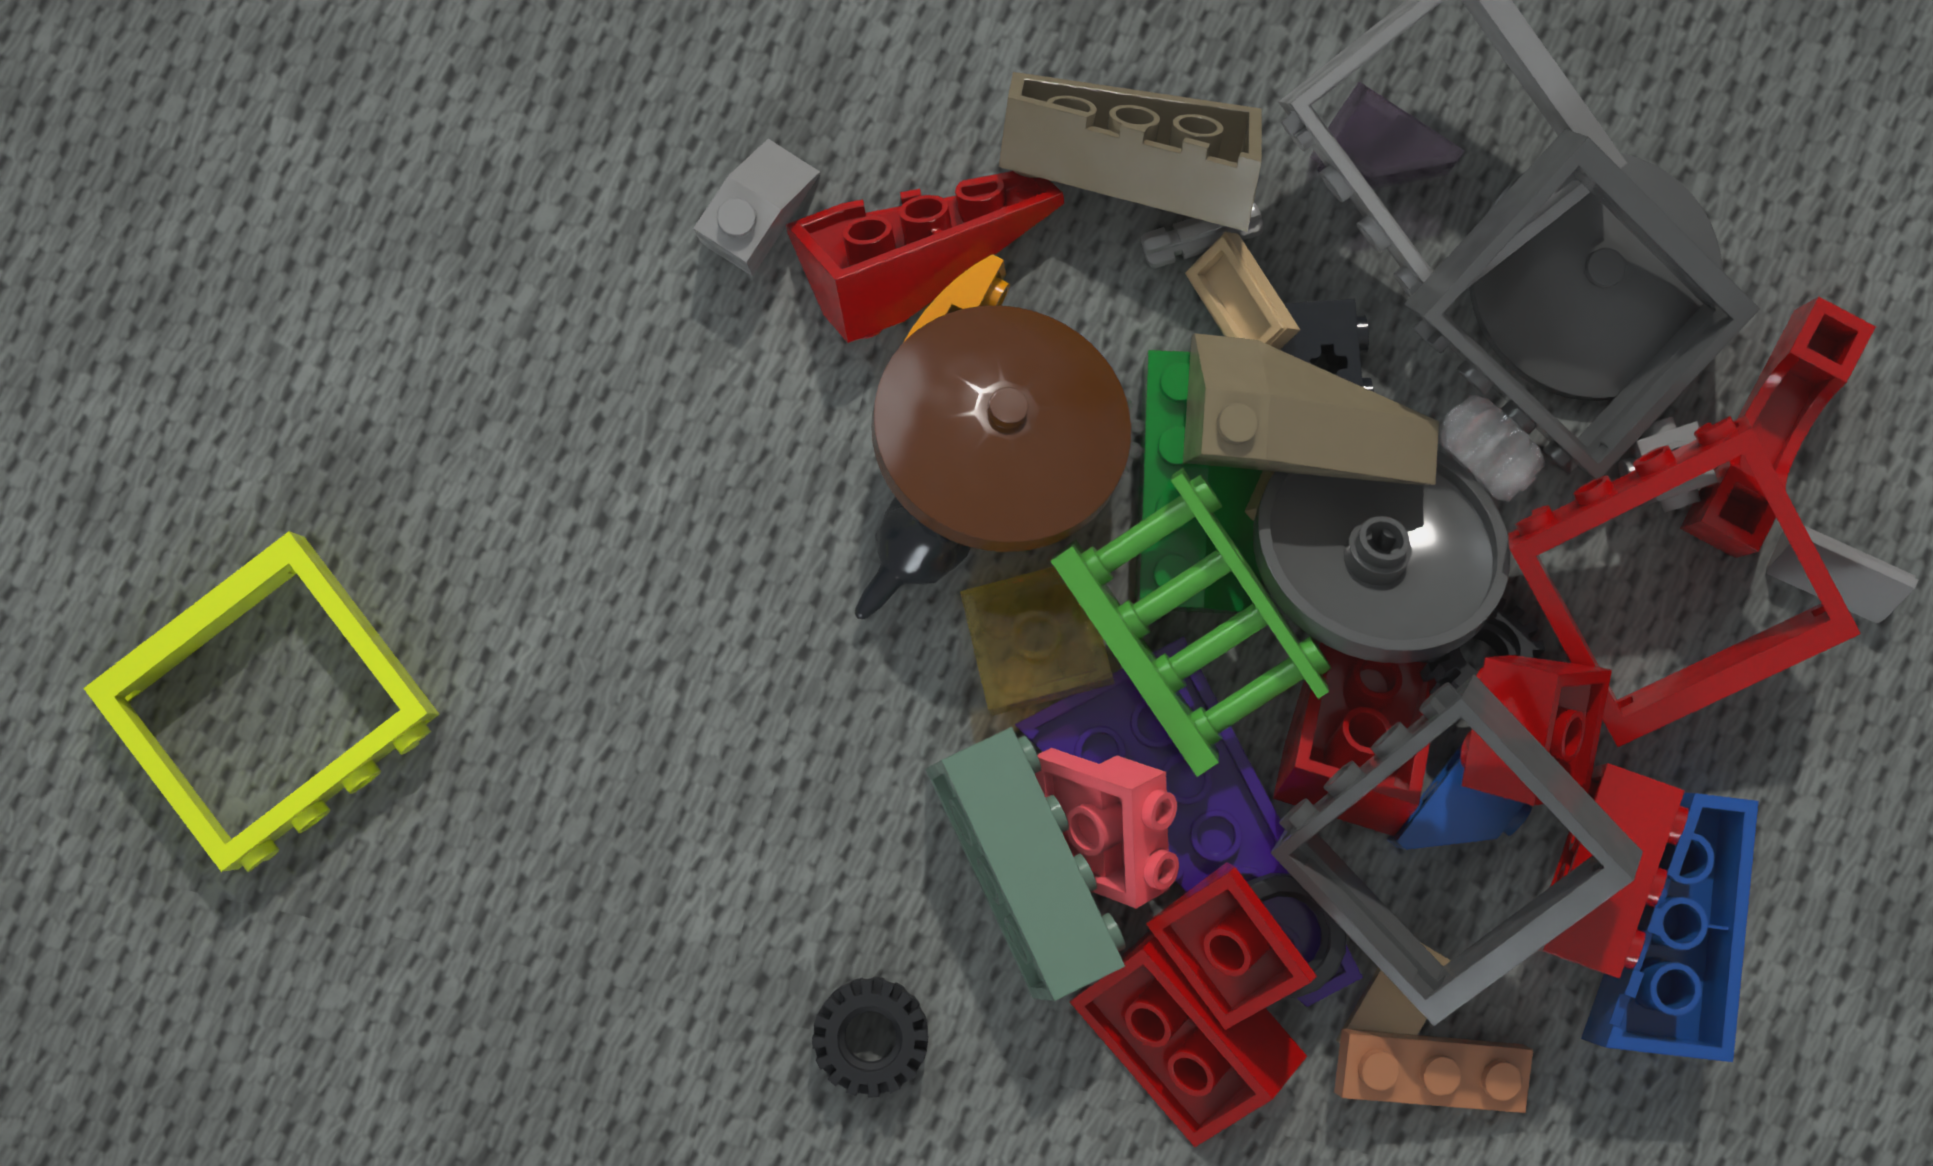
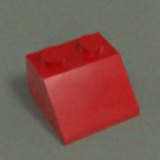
(1556, 704)

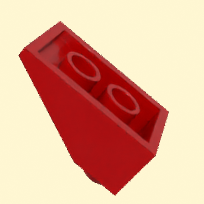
(1343, 726)

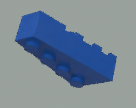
(1691, 962)

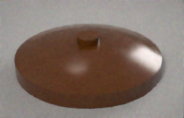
(1001, 428)

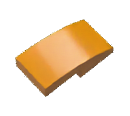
(975, 287)

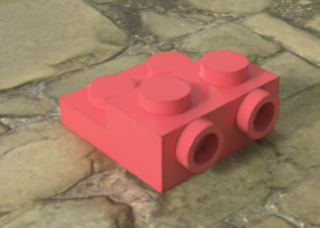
(1116, 821)

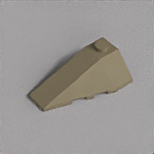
(1285, 415)

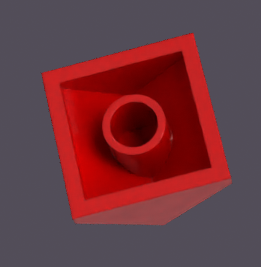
(1230, 947)

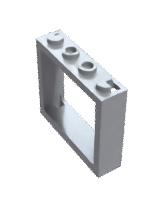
(1528, 62)

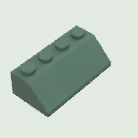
(1026, 865)

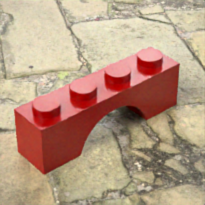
(1792, 390)

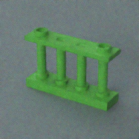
(1163, 677)

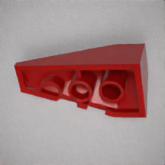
(898, 259)

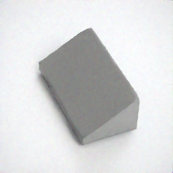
(1864, 582)

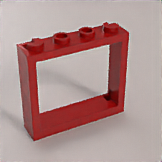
(1727, 669)

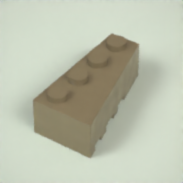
(1136, 146)

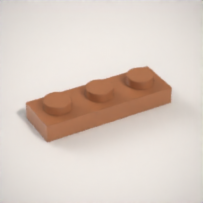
(1433, 1071)

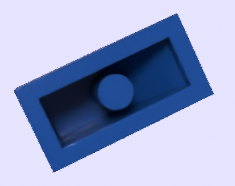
(1457, 813)

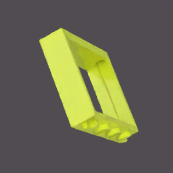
(202, 622)

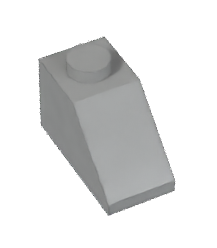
(755, 205)

